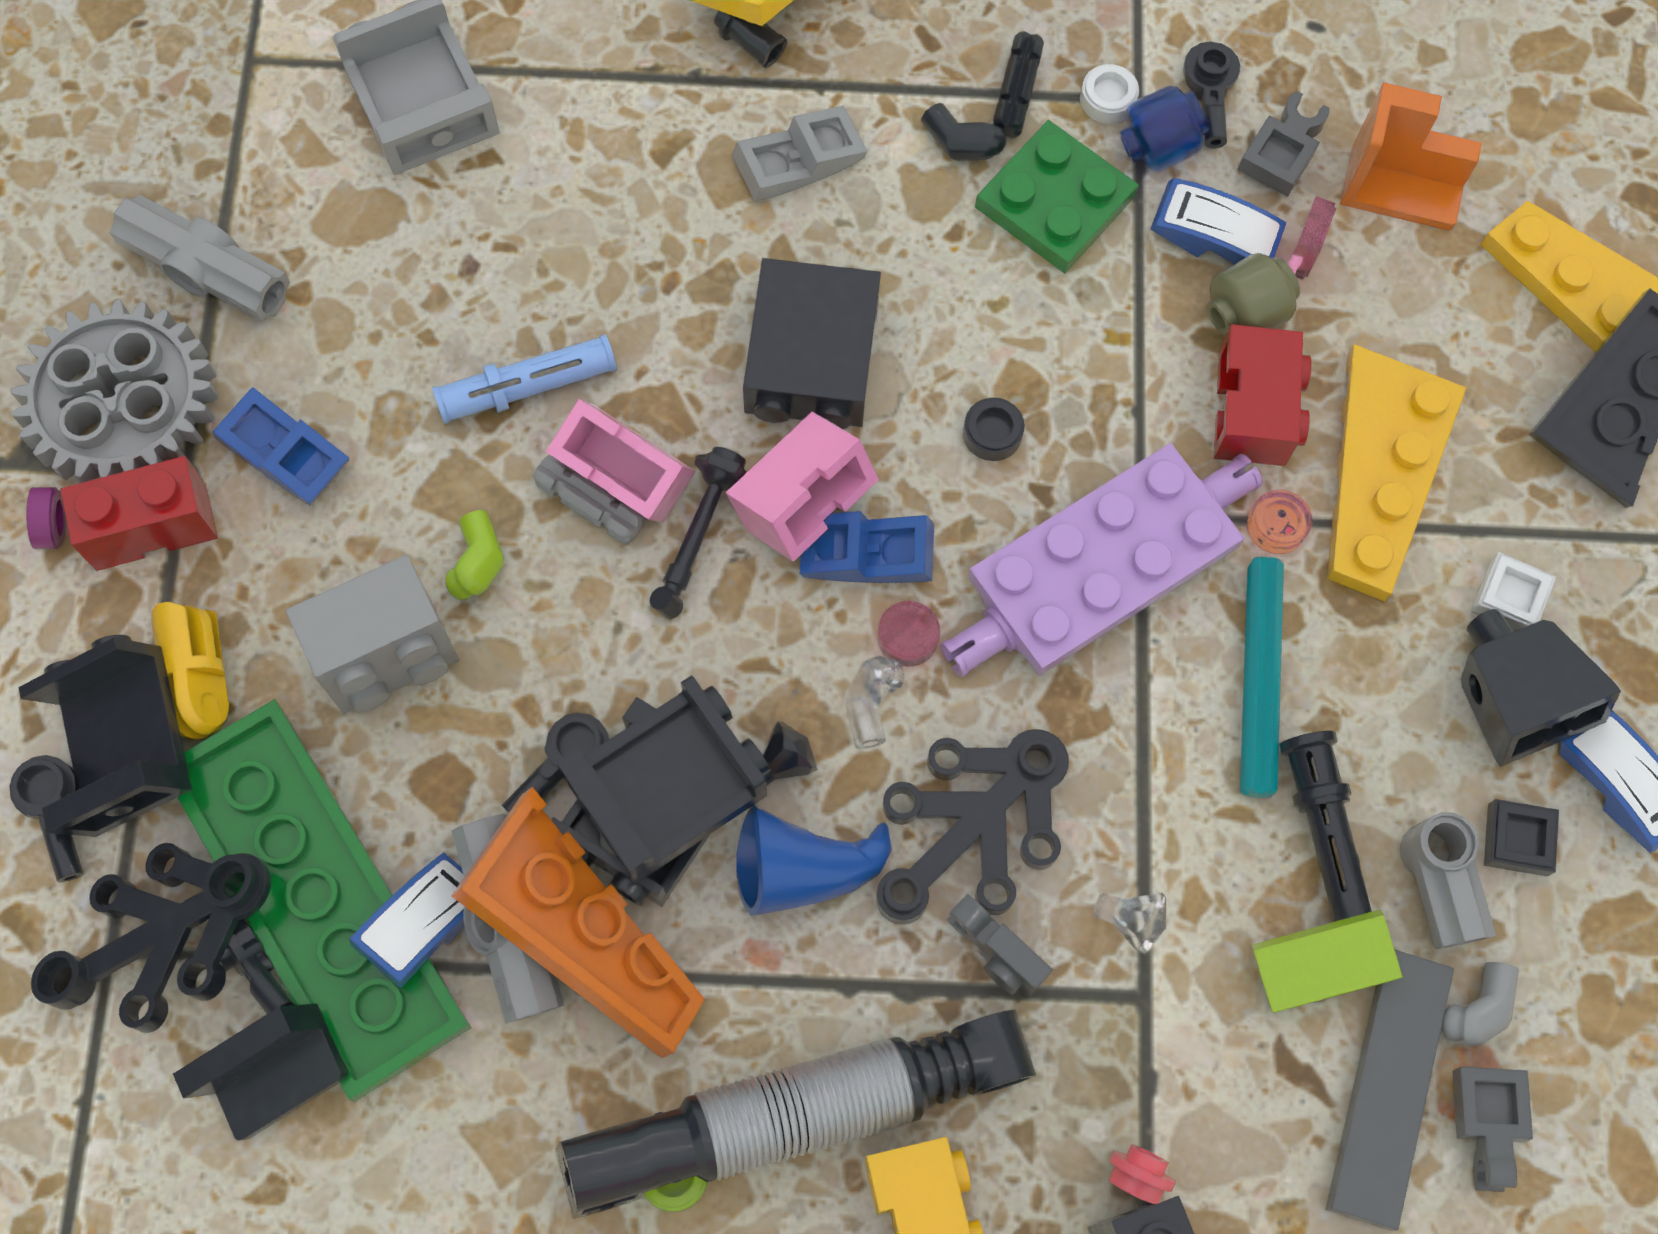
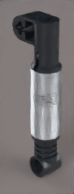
(792, 1109)

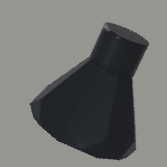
(788, 754)

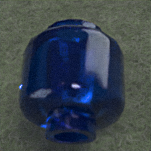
(1164, 128)

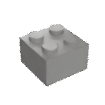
(373, 636)

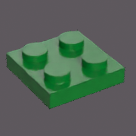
(1056, 196)

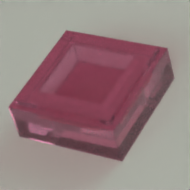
(1311, 237)

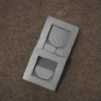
(805, 153)

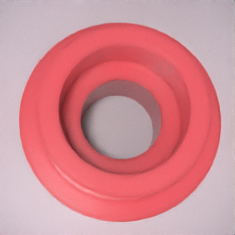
(1141, 1174)

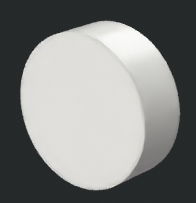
(1108, 92)

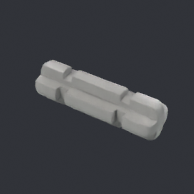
(588, 499)

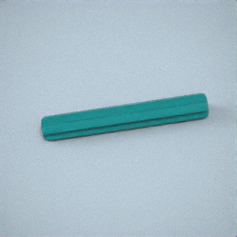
(1262, 678)

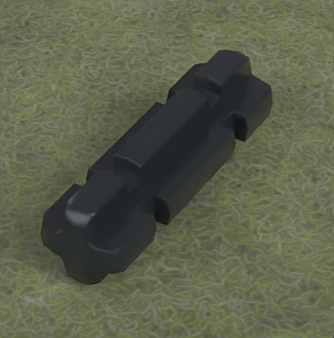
(1018, 83)

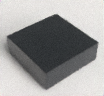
(1521, 837)

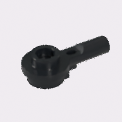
(1210, 73)
(565, 735)
(37, 785)
(249, 960)

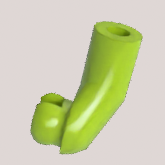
(479, 562)

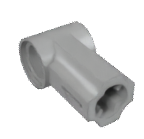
(1449, 889)

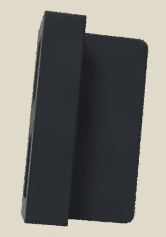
(267, 1069)

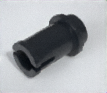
(757, 40)

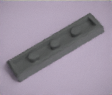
(1390, 1094)

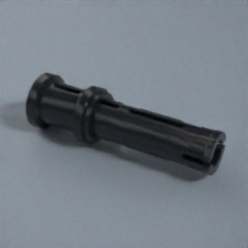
(1313, 799)

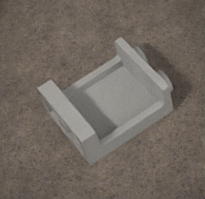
(415, 85)

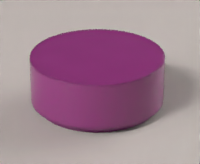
(45, 518)

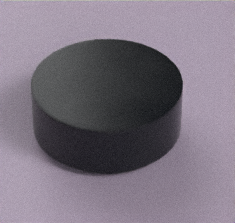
(993, 429)

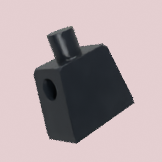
(1532, 686)

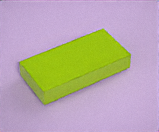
(1327, 961)

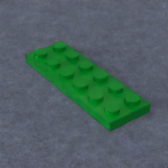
(267, 799)

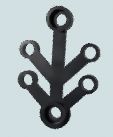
(979, 816)
(162, 935)

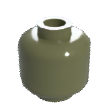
(1253, 294)

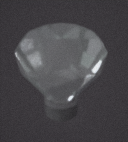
(1137, 918)

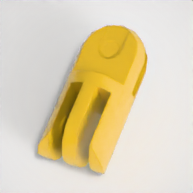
(193, 666)

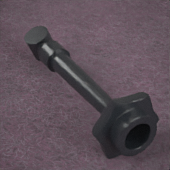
(720, 471)

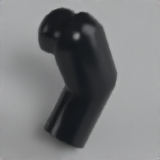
(963, 140)

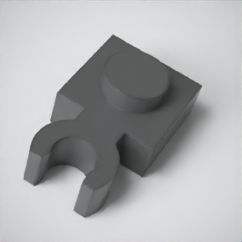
(1284, 147)
(1009, 959)

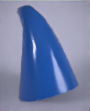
(793, 868)

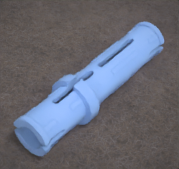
(454, 399)

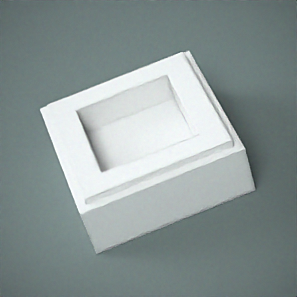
(1514, 590)

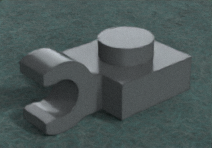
(1496, 1112)

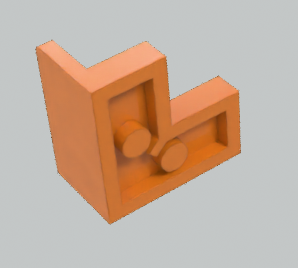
(1403, 165)

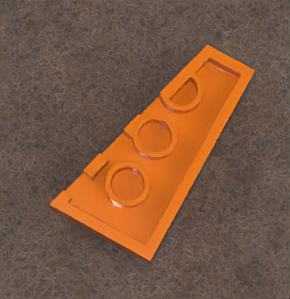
(563, 917)

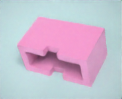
(620, 461)
(801, 485)

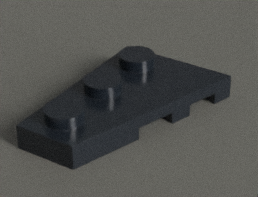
(1610, 409)

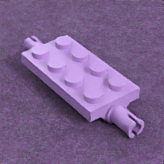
(1102, 560)

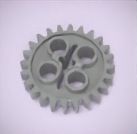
(114, 392)

